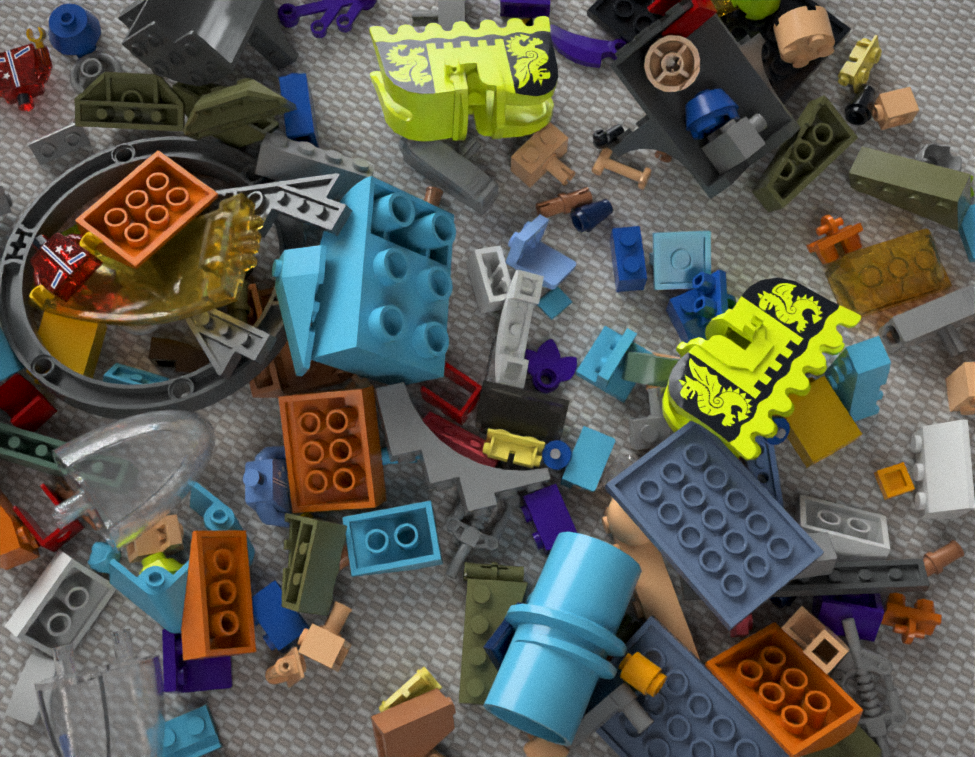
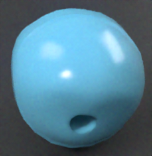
(101, 556)

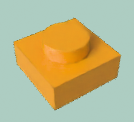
(894, 481)

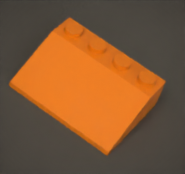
(145, 210)
(333, 450)
(786, 692)

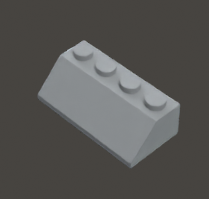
(289, 160)

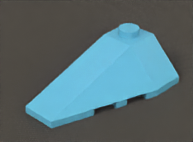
(296, 284)

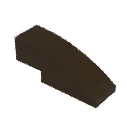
(176, 355)

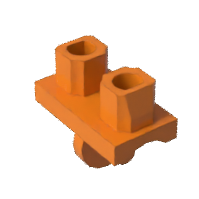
(846, 236)
(908, 620)

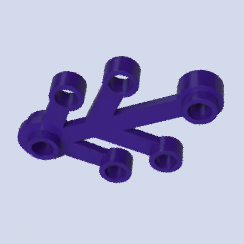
(332, 9)

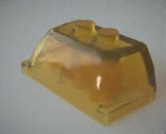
(888, 274)

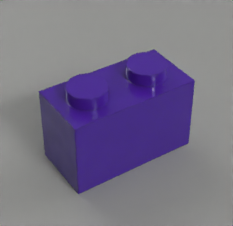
(548, 516)

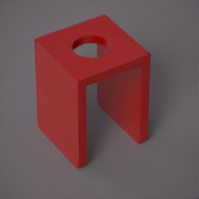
(689, 21)
(465, 382)
(15, 396)
(49, 542)

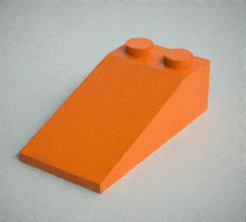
(16, 540)
(218, 597)

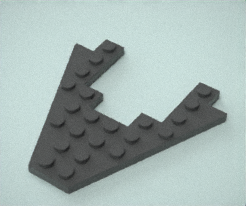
(302, 199)

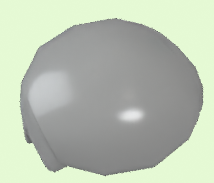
(940, 156)

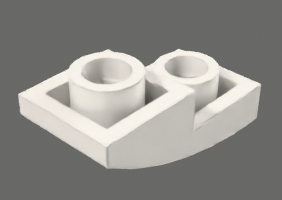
(24, 702)

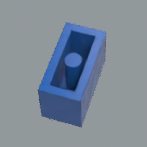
(628, 259)
(280, 624)

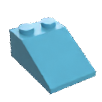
(393, 540)

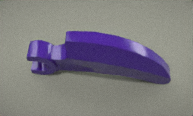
(583, 49)

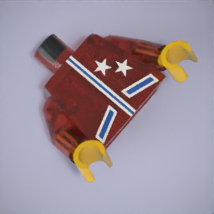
(25, 72)
(63, 265)

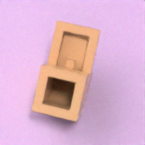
(163, 537)
(816, 639)

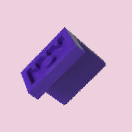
(195, 674)

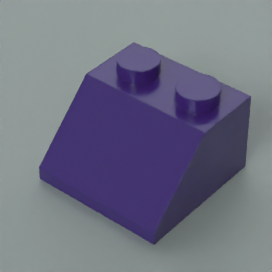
(864, 608)

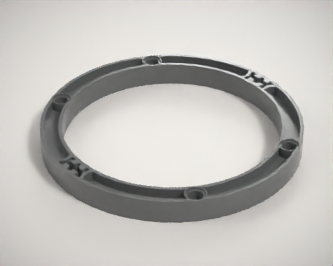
(48, 215)

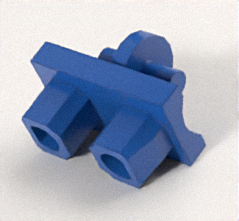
(713, 296)

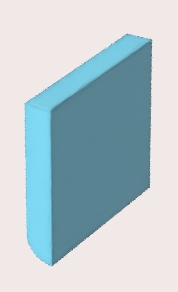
(554, 302)

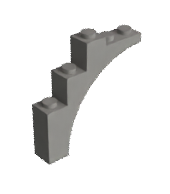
(442, 466)

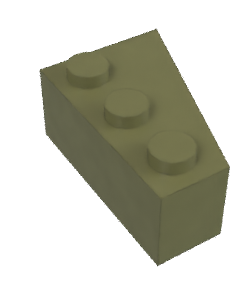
(312, 564)

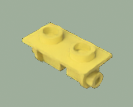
(865, 54)
(502, 443)
(416, 686)

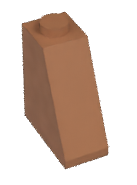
(414, 725)

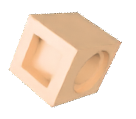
(895, 108)

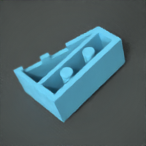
(858, 377)

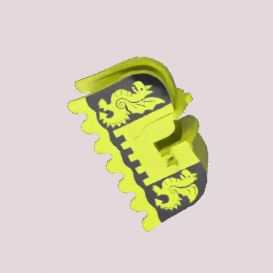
(443, 76)
(754, 363)

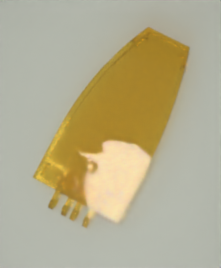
(184, 278)

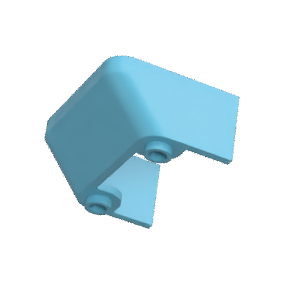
(158, 590)

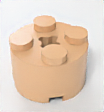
(804, 35)

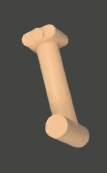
(604, 161)

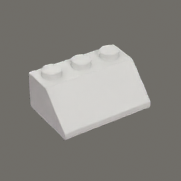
(943, 470)
(853, 532)
(60, 604)

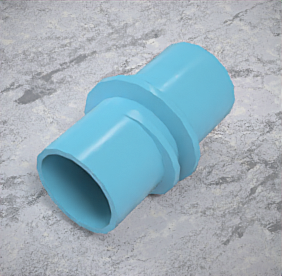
(564, 638)

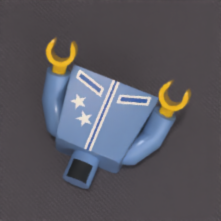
(268, 486)

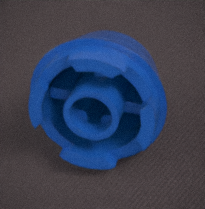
(73, 30)
(709, 112)

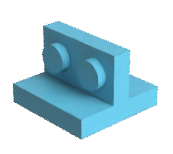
(679, 258)
(606, 361)

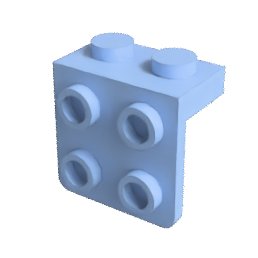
(533, 256)

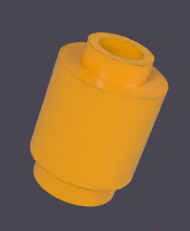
(642, 674)

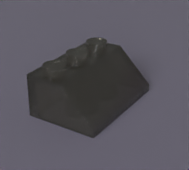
(521, 412)

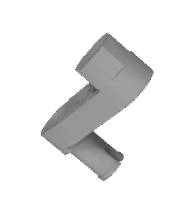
(620, 700)

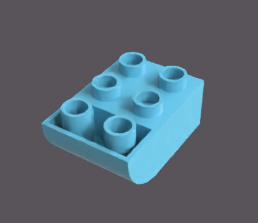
(386, 287)

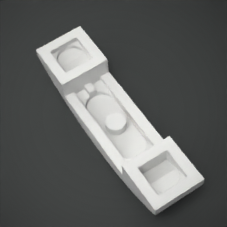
(514, 328)

